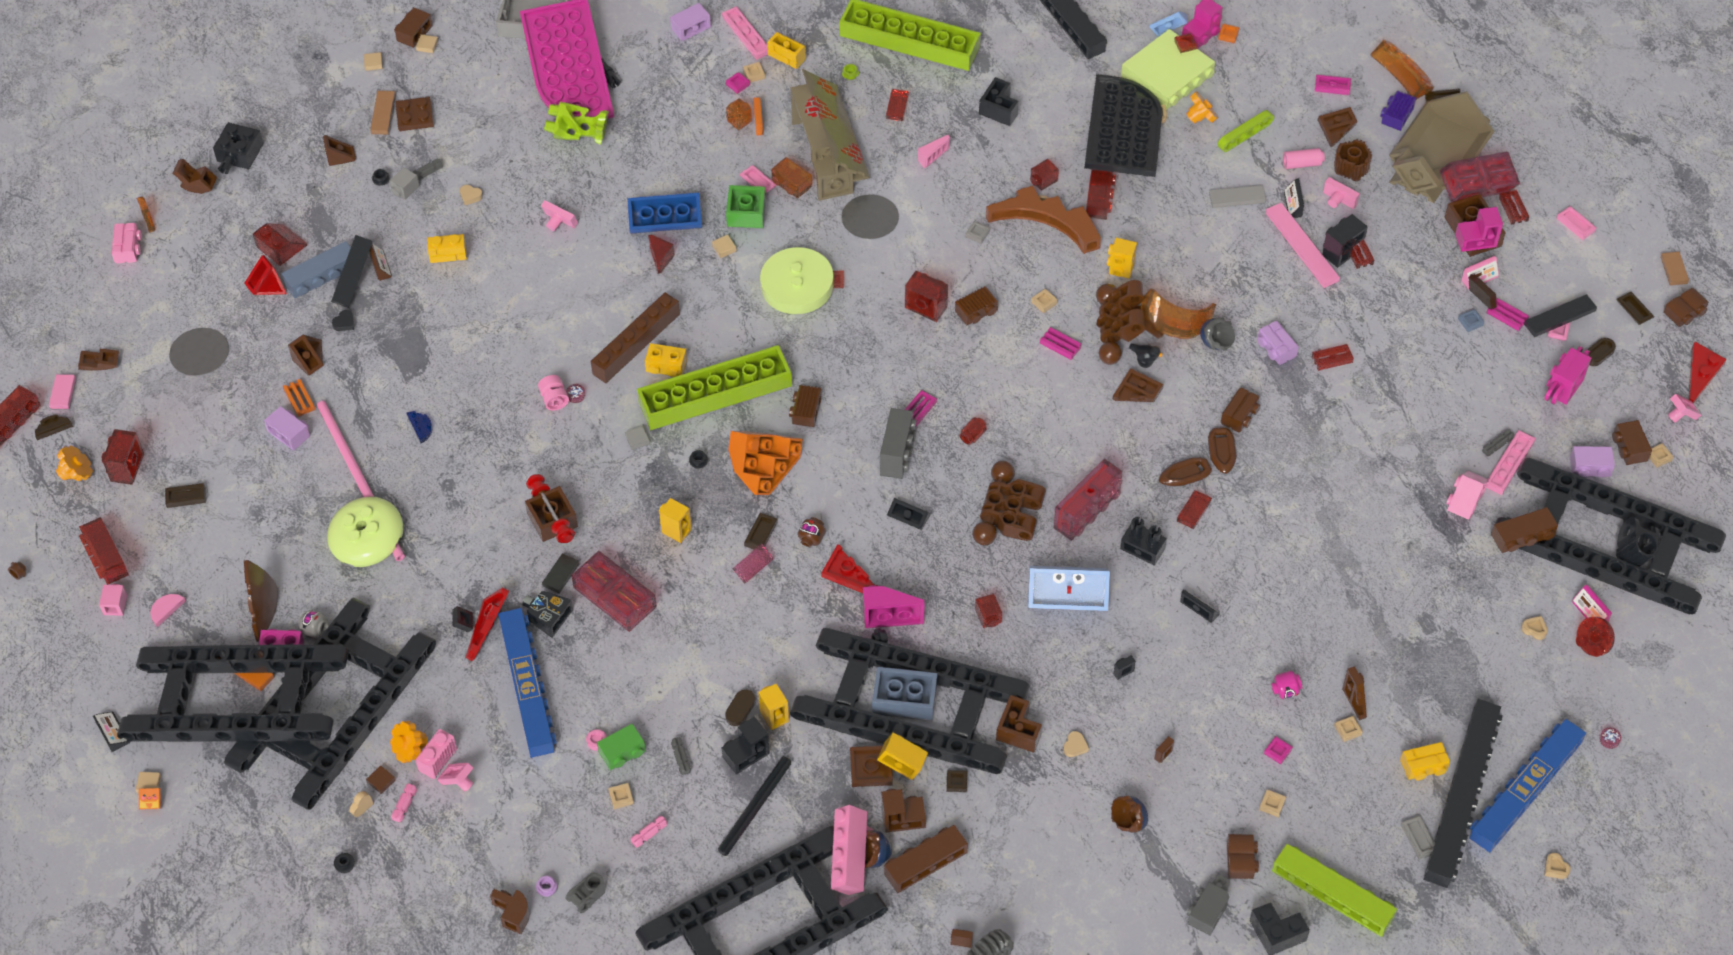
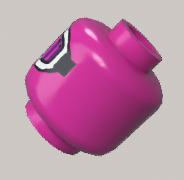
(1286, 684)

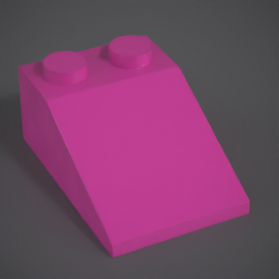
(890, 608)

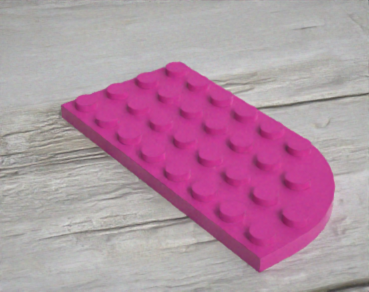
(566, 56)

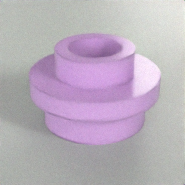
(543, 881)

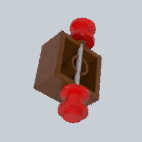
(550, 511)

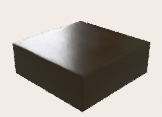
(956, 781)

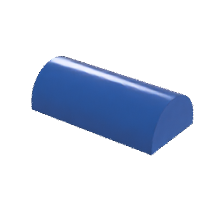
(664, 213)

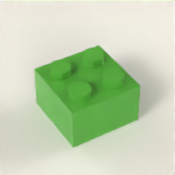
(745, 206)

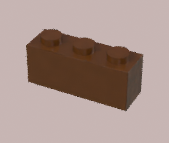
(1524, 530)

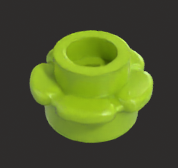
(850, 72)

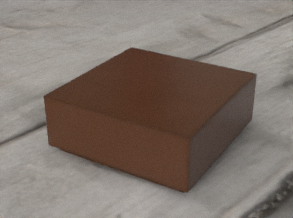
(1164, 749)
(380, 779)
(961, 938)

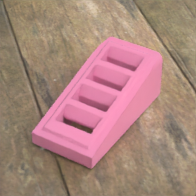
(930, 152)

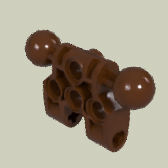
(1118, 317)
(1004, 496)

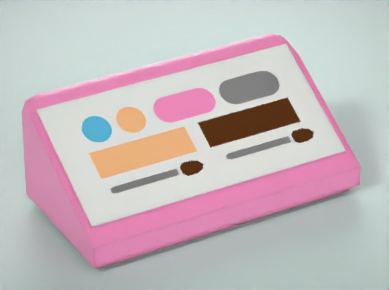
(1485, 270)

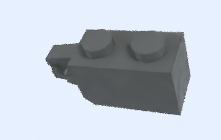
(1210, 905)

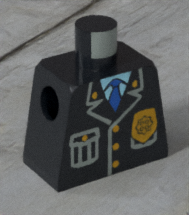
(548, 611)

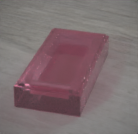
(753, 563)

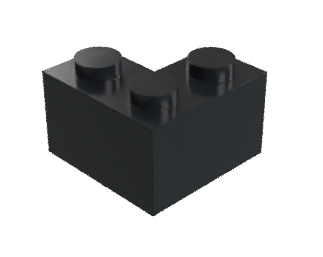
(997, 103)
(1342, 239)
(748, 747)
(1275, 933)

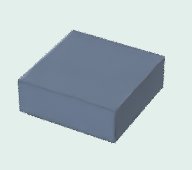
(1471, 320)

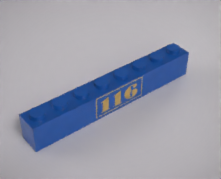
(526, 683)
(1527, 785)

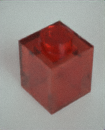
(1044, 174)
(988, 611)

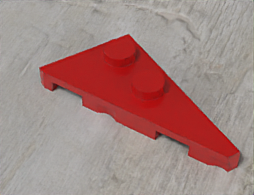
(1704, 368)
(845, 571)
(489, 610)

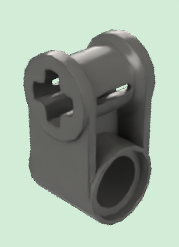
(584, 895)

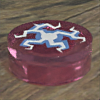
(576, 393)
(1610, 738)

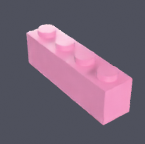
(849, 850)

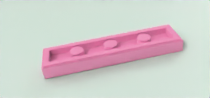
(746, 32)
(1510, 462)

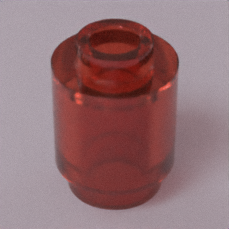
(973, 430)

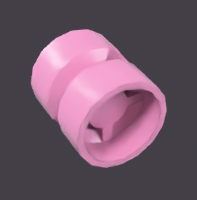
(553, 392)

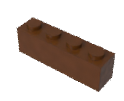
(925, 858)

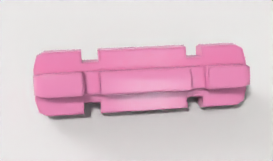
(403, 803)
(648, 831)

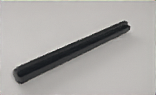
(754, 806)

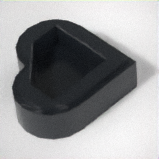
(344, 321)

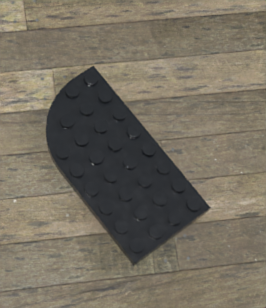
(1123, 128)

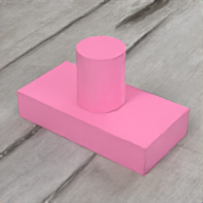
(1340, 193)
(557, 216)
(1683, 408)
(457, 775)

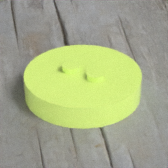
(796, 280)

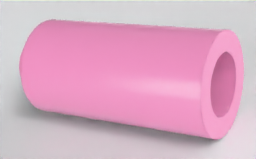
(1303, 158)

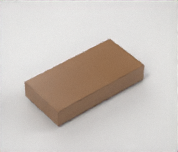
(1674, 268)

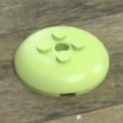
(366, 546)

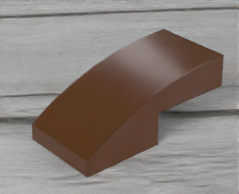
(101, 360)

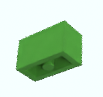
(621, 747)

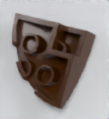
(263, 597)

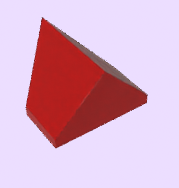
(264, 279)

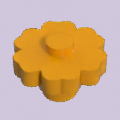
(1201, 109)
(73, 464)
(407, 741)

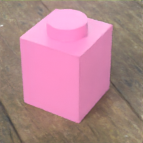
(113, 599)

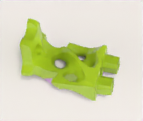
(566, 121)

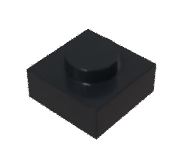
(462, 619)
(1124, 667)

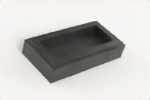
(560, 573)

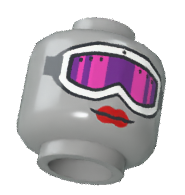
(313, 623)

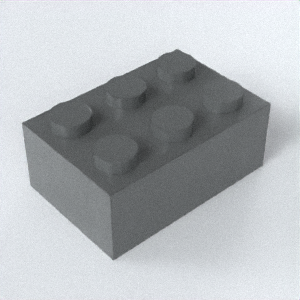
(897, 443)

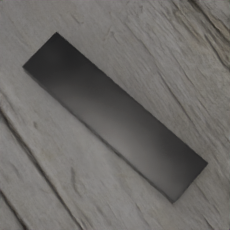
(352, 271)
(1560, 315)

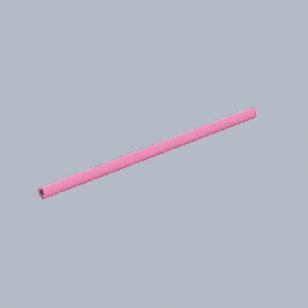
(350, 461)

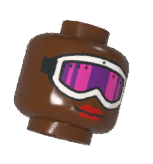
(811, 532)

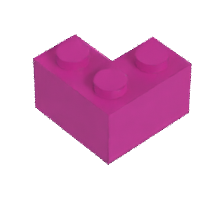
(1205, 22)
(1480, 233)

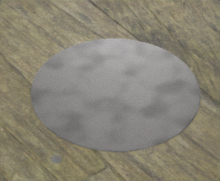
(870, 216)
(199, 351)

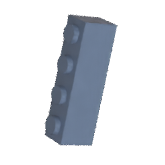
(316, 270)

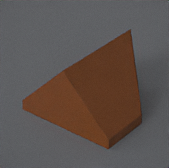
(338, 151)
(307, 353)

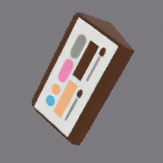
(380, 263)

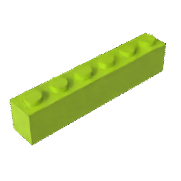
(1334, 889)

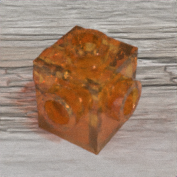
(738, 114)

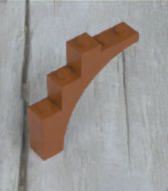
(1028, 206)

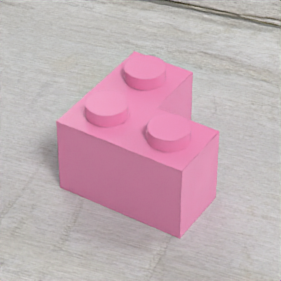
(1468, 491)

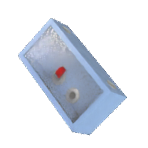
(1068, 588)

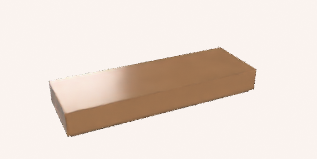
(382, 112)

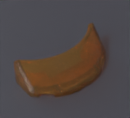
(1403, 69)
(1173, 319)

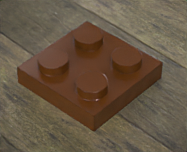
(414, 114)
(867, 770)

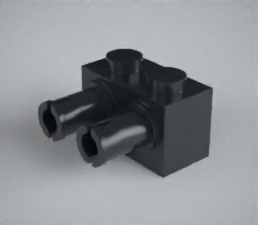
(1143, 542)

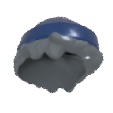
(1217, 333)

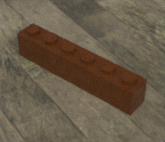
(635, 337)

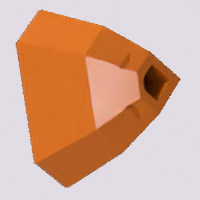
(763, 458)

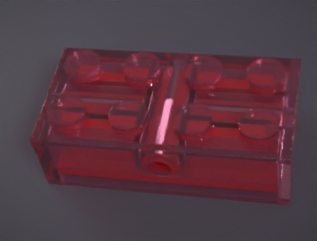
(1480, 175)
(1088, 499)
(614, 591)

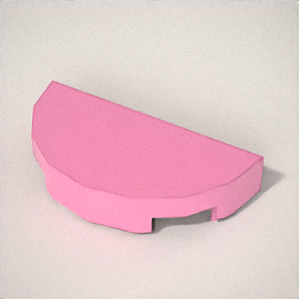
(165, 607)

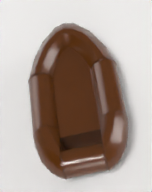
(1222, 449)
(1185, 472)

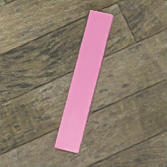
(1302, 245)

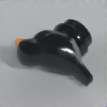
(1145, 354)

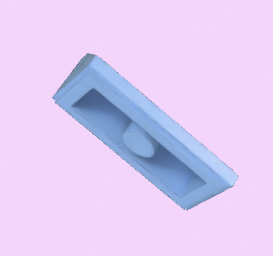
(1170, 22)

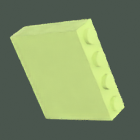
(1167, 71)

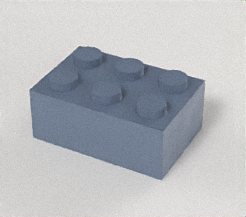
(904, 693)

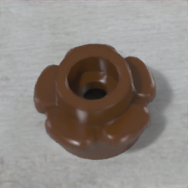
(17, 570)

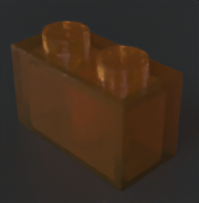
(791, 177)

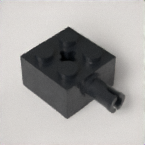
(237, 147)

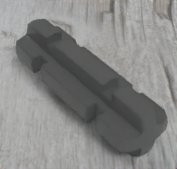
(428, 169)
(1498, 442)
(681, 756)

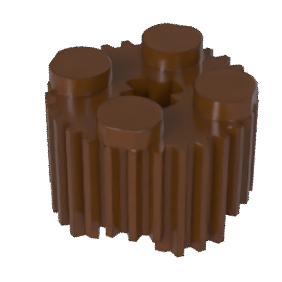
(1352, 160)

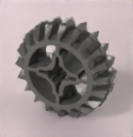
(993, 943)

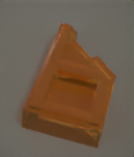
(146, 214)

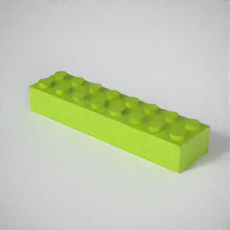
(909, 34)
(714, 387)

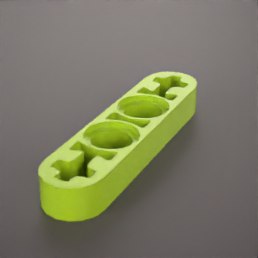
(1245, 131)

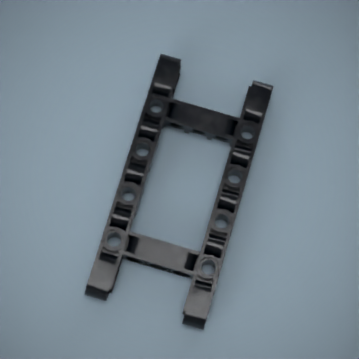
(1672, 526)
(185, 661)
(362, 722)
(935, 742)
(745, 887)

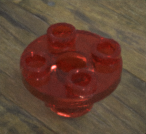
(1595, 636)

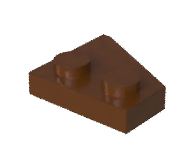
(1337, 124)
(1137, 388)
(1354, 691)

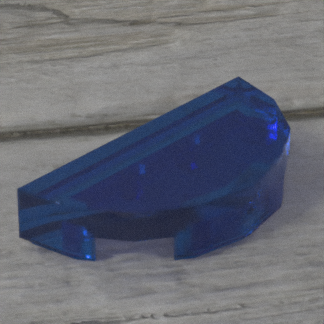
(421, 425)

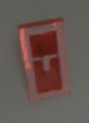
(661, 251)

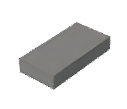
(1418, 837)

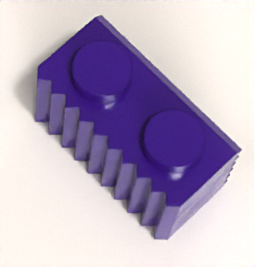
(1398, 110)

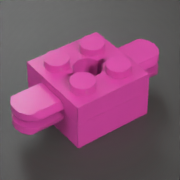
(1567, 375)

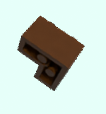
(1015, 728)
(902, 813)

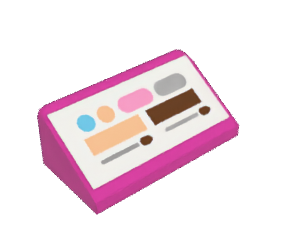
(1590, 604)

